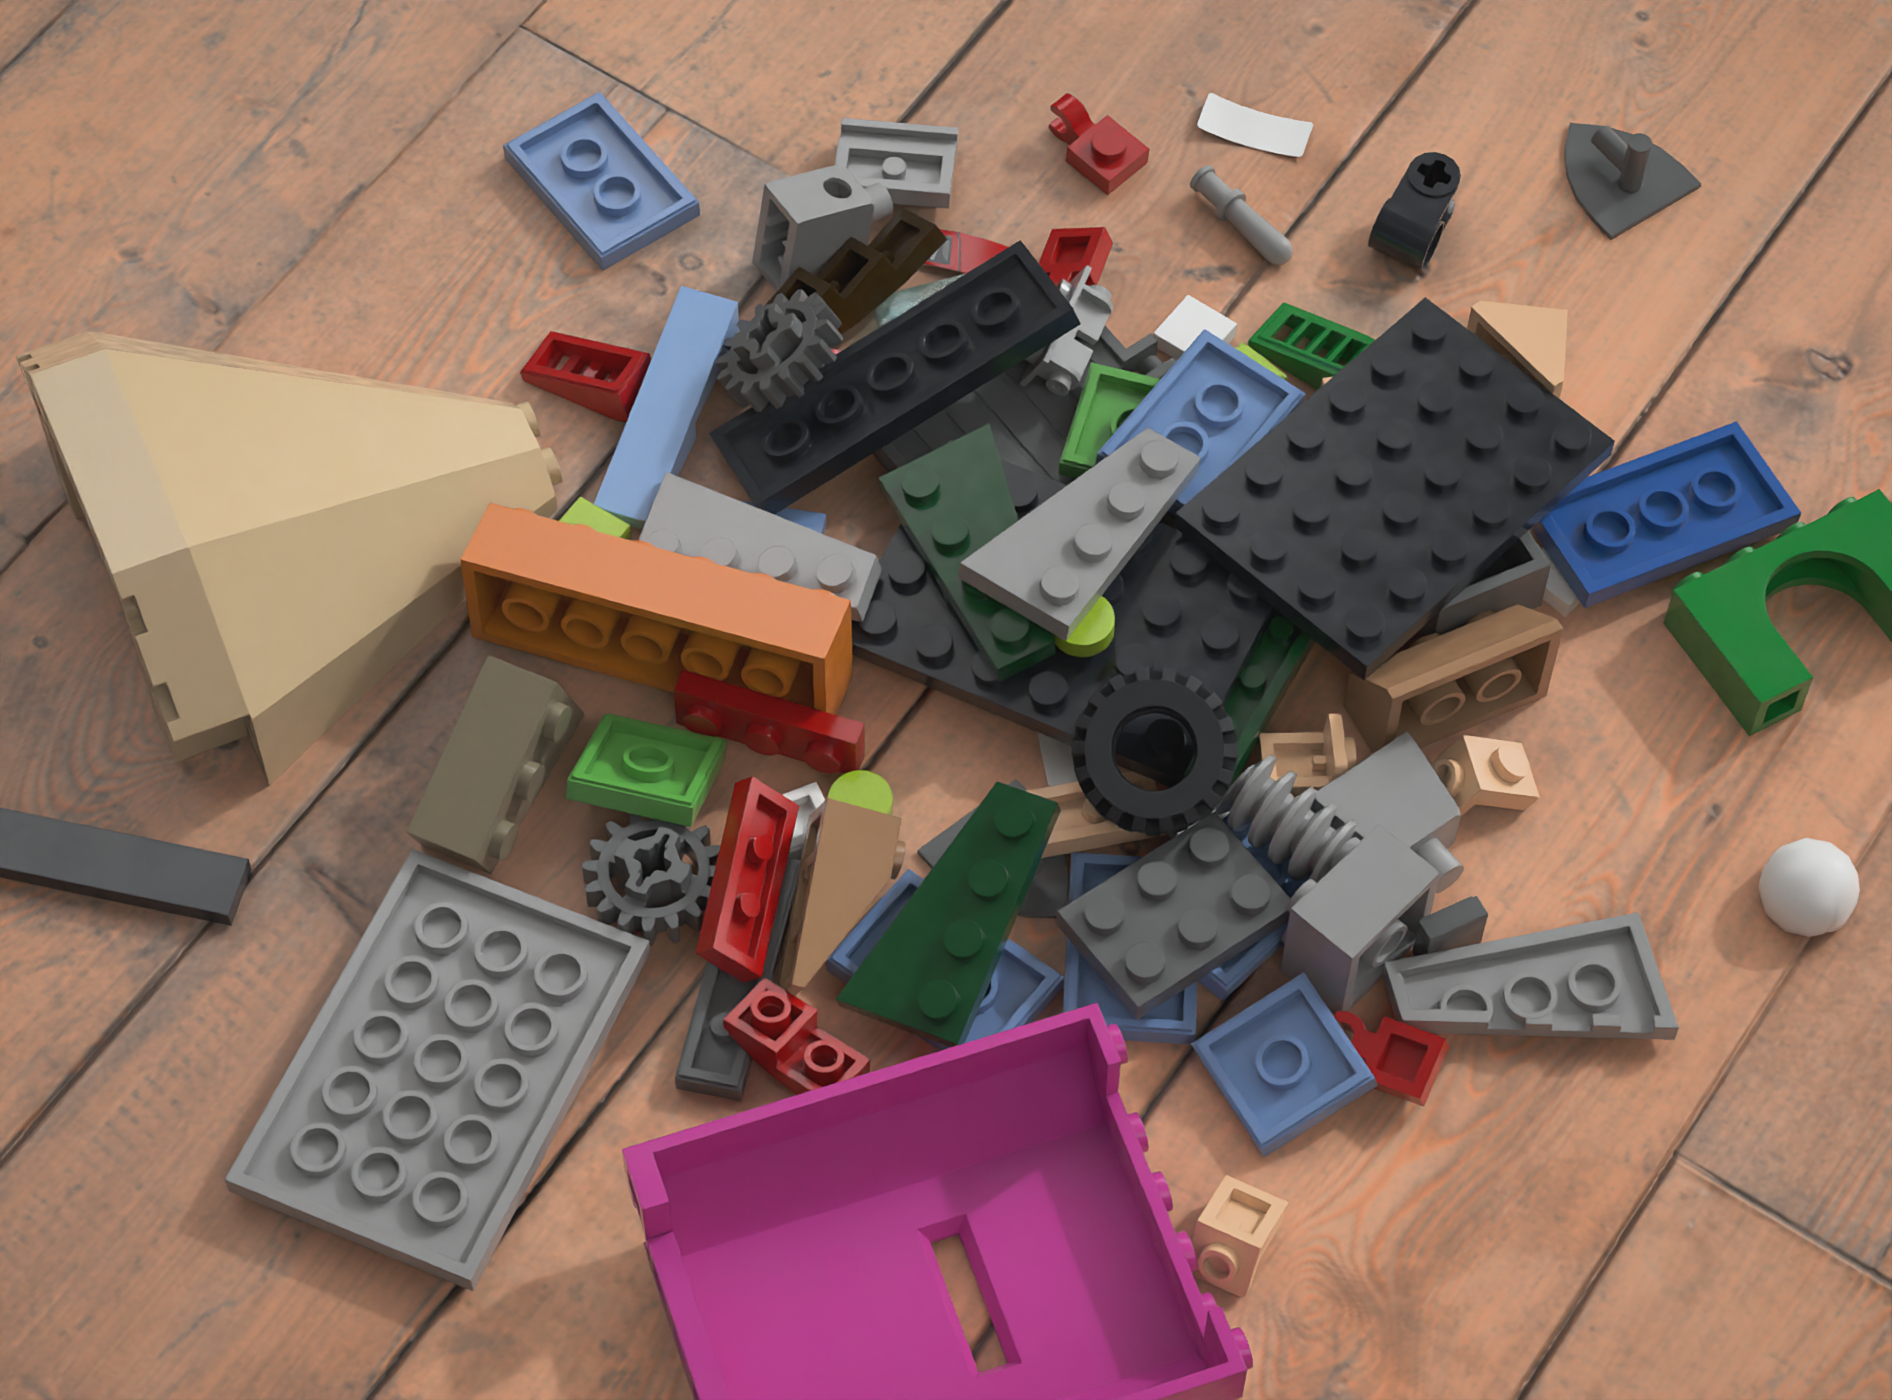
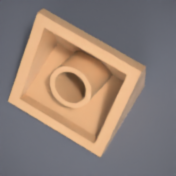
(1525, 336)

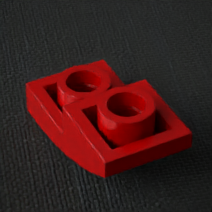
(787, 1043)

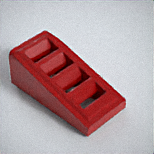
(610, 397)

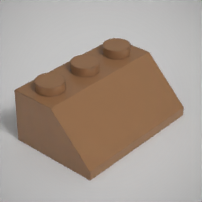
(1456, 678)

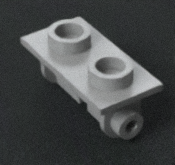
(1065, 358)

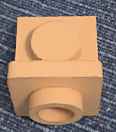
(1235, 1234)

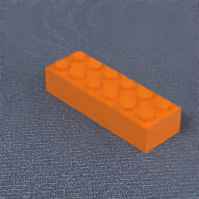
(651, 611)

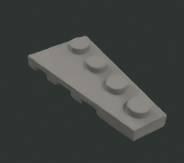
(1551, 982)

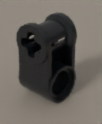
(1418, 210)

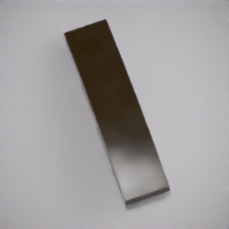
(865, 275)

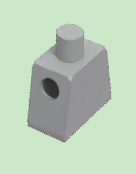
(811, 218)
(1405, 798)

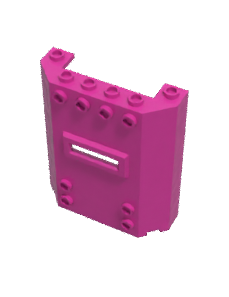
(808, 1227)

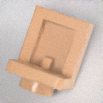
(1311, 755)
(1486, 774)

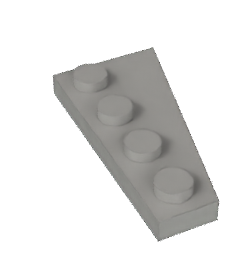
(743, 537)
(1080, 539)

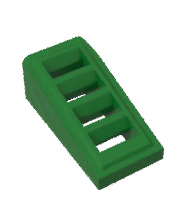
(1305, 364)

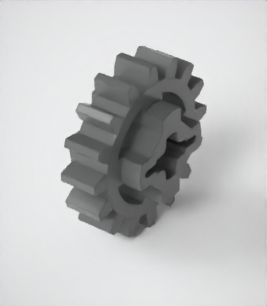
(779, 350)
(644, 853)

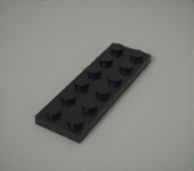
(897, 378)

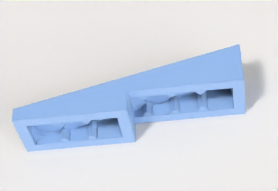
(668, 404)

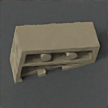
(494, 764)

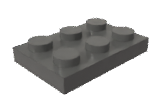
(1175, 915)

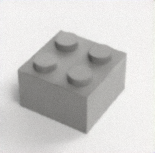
(1357, 917)

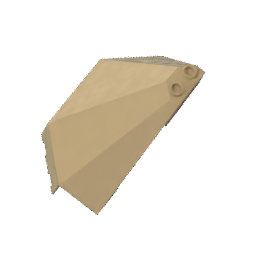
(274, 523)

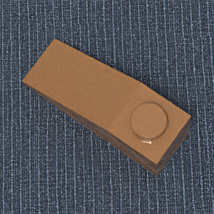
(841, 871)

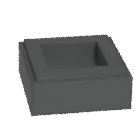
(1451, 927)

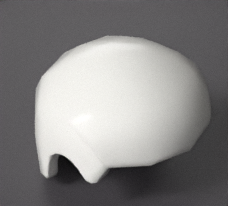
(1809, 887)

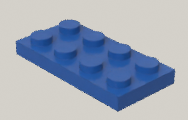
(1664, 514)

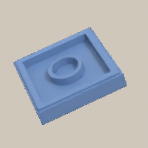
(1284, 1064)

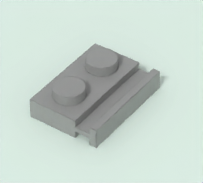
(906, 158)

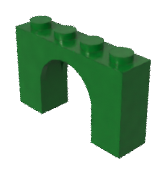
(1724, 615)

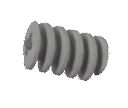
(1284, 821)

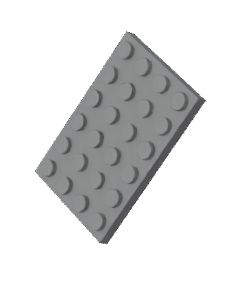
(439, 1069)

